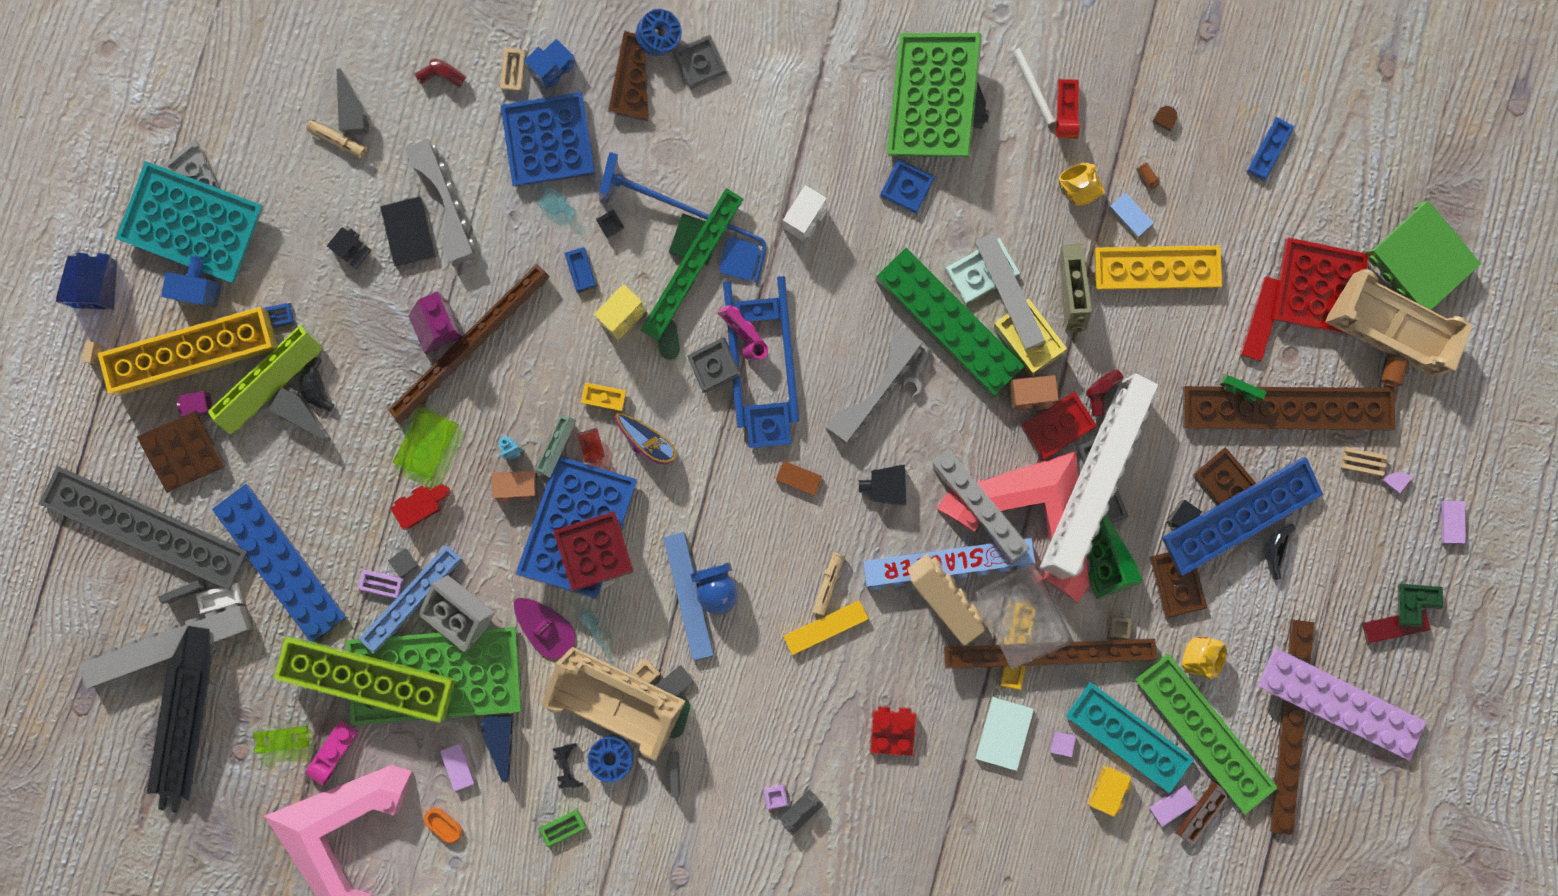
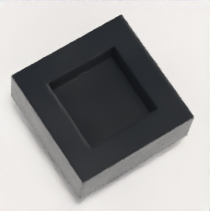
(610, 223)

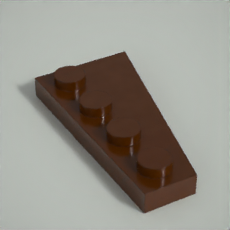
(629, 86)

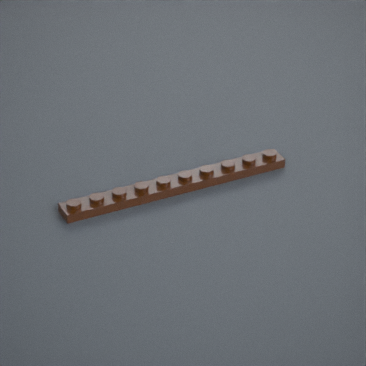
(468, 343)
(1075, 653)
(1290, 739)

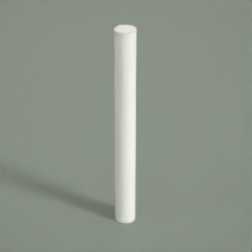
(1034, 86)

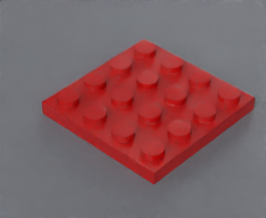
(1312, 282)

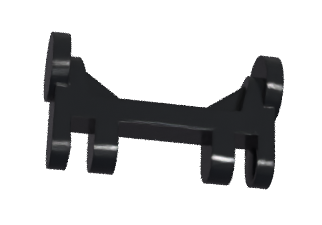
(565, 751)

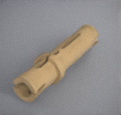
(344, 143)
(828, 584)

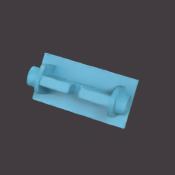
(509, 448)

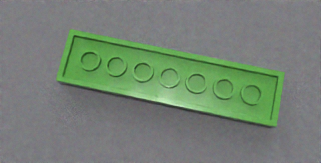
(1206, 733)

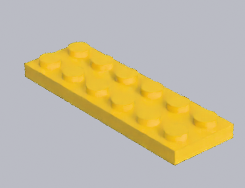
(1157, 267)

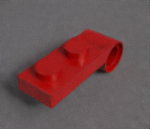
(1067, 109)

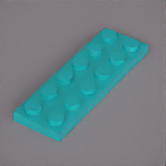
(1129, 737)

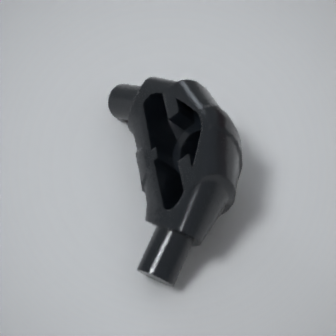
(312, 386)
(1276, 549)

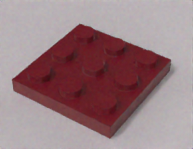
(593, 551)

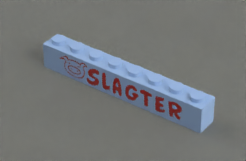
(954, 561)

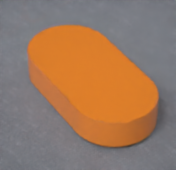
(443, 825)

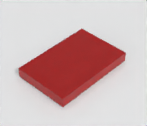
(1059, 425)

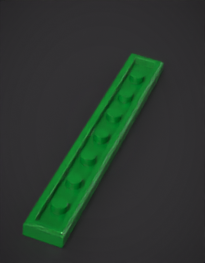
(692, 264)

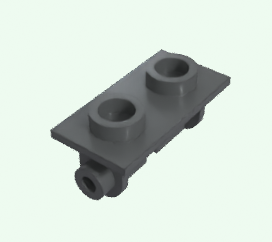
(801, 812)

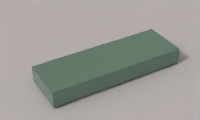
(555, 445)

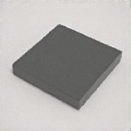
(700, 61)
(714, 365)

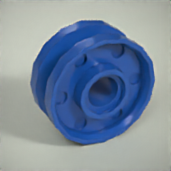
(650, 40)
(597, 758)

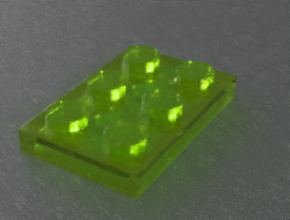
(425, 443)

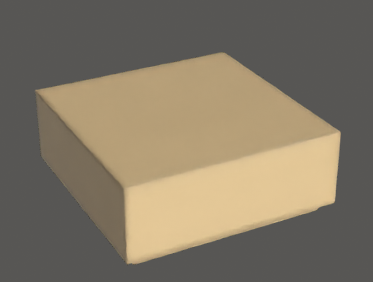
(645, 671)

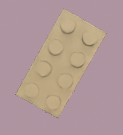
(946, 598)

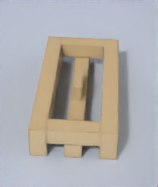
(512, 87)
(1381, 464)

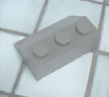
(455, 613)

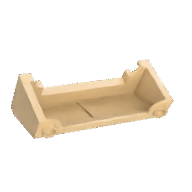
(1399, 325)
(613, 700)

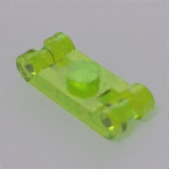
(281, 739)

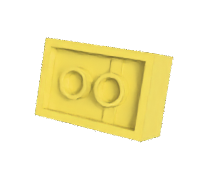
(620, 312)
(1037, 357)

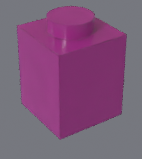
(197, 401)

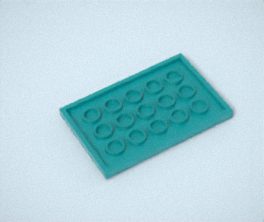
(188, 219)

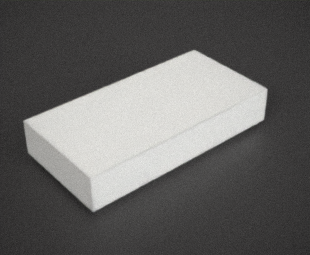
(218, 598)

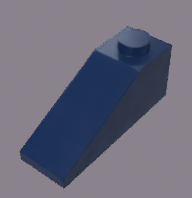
(498, 738)

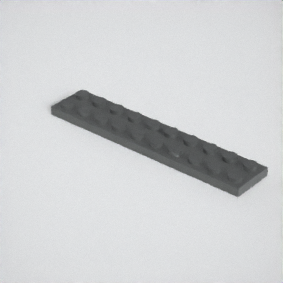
(143, 527)

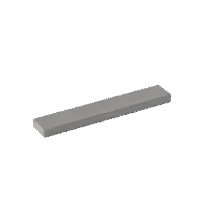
(1010, 291)

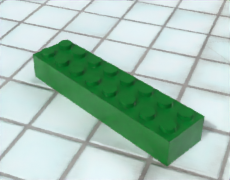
(949, 322)

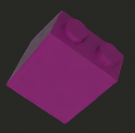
(434, 322)

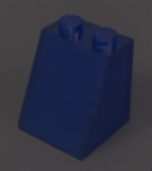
(88, 282)

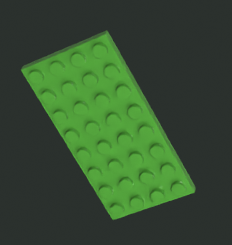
(484, 675)

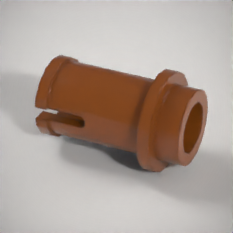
(1148, 176)

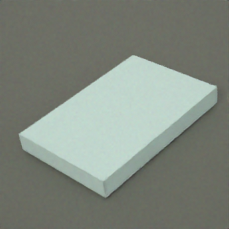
(972, 276)
(1004, 733)

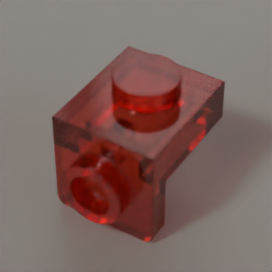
(591, 445)

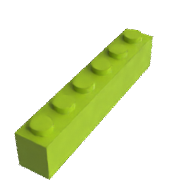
(265, 380)

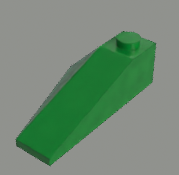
(1111, 562)

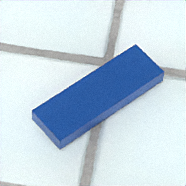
(1270, 149)

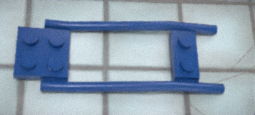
(765, 422)

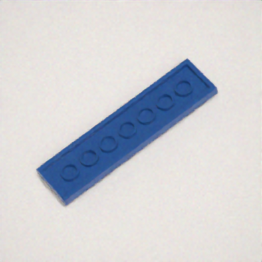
(1242, 516)
(279, 563)

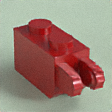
(419, 506)

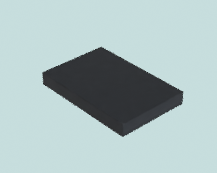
(407, 231)

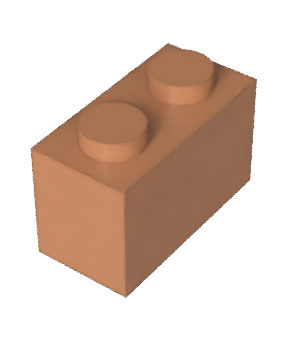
(514, 485)

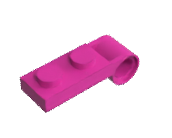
(745, 331)
(331, 753)

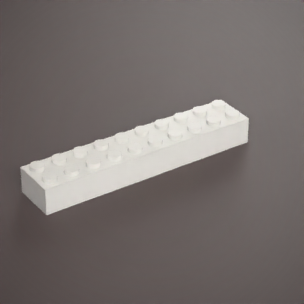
(1099, 477)

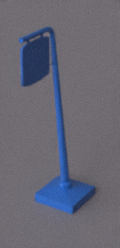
(738, 255)

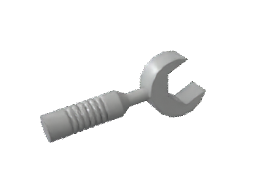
(919, 368)

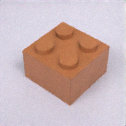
(1033, 392)

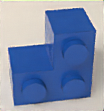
(550, 64)

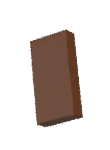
(798, 478)

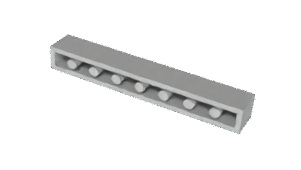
(160, 648)

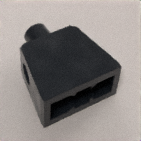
(886, 485)

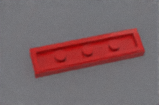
(1261, 321)

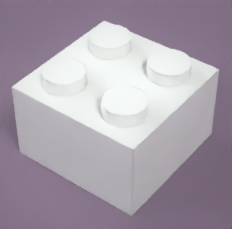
(804, 214)

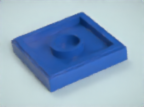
(907, 186)

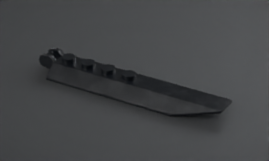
(181, 719)

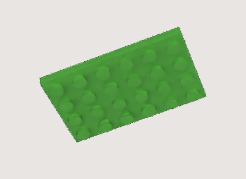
(934, 94)

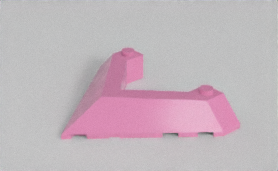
(305, 825)

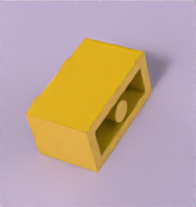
(1110, 790)

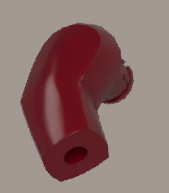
(440, 69)
(1100, 388)

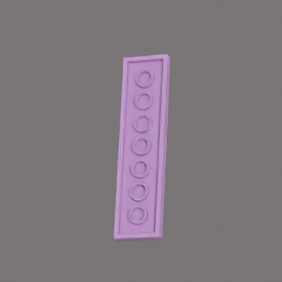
(1341, 704)

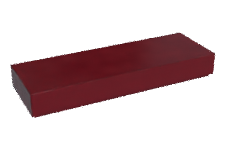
(1388, 628)

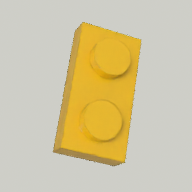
(603, 397)

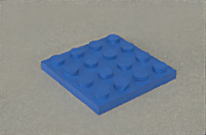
(547, 139)

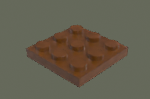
(181, 451)

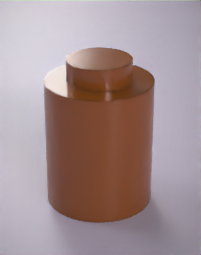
(1394, 371)

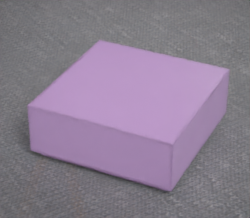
(1062, 744)
(775, 797)

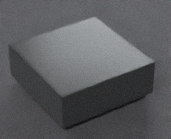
(403, 562)

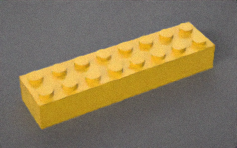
(187, 351)

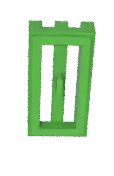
(579, 819)

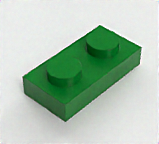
(1249, 391)

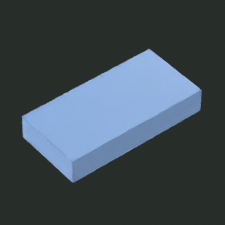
(1131, 215)

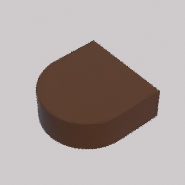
(1165, 117)

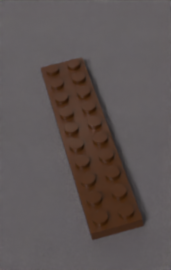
(1290, 408)

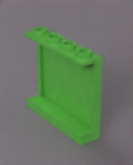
(1423, 257)

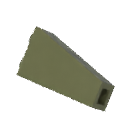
(1075, 288)

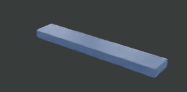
(687, 596)
(409, 600)

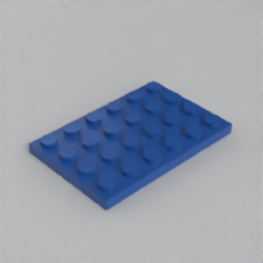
(571, 496)

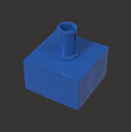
(191, 286)

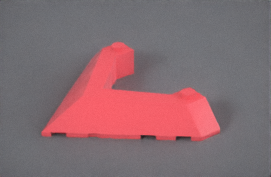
(1042, 483)

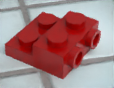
(893, 731)

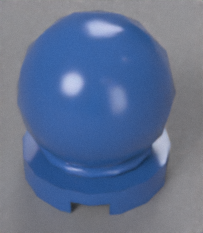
(716, 590)

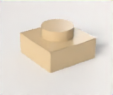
(91, 353)

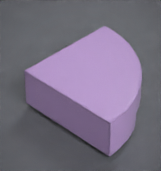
(1397, 481)

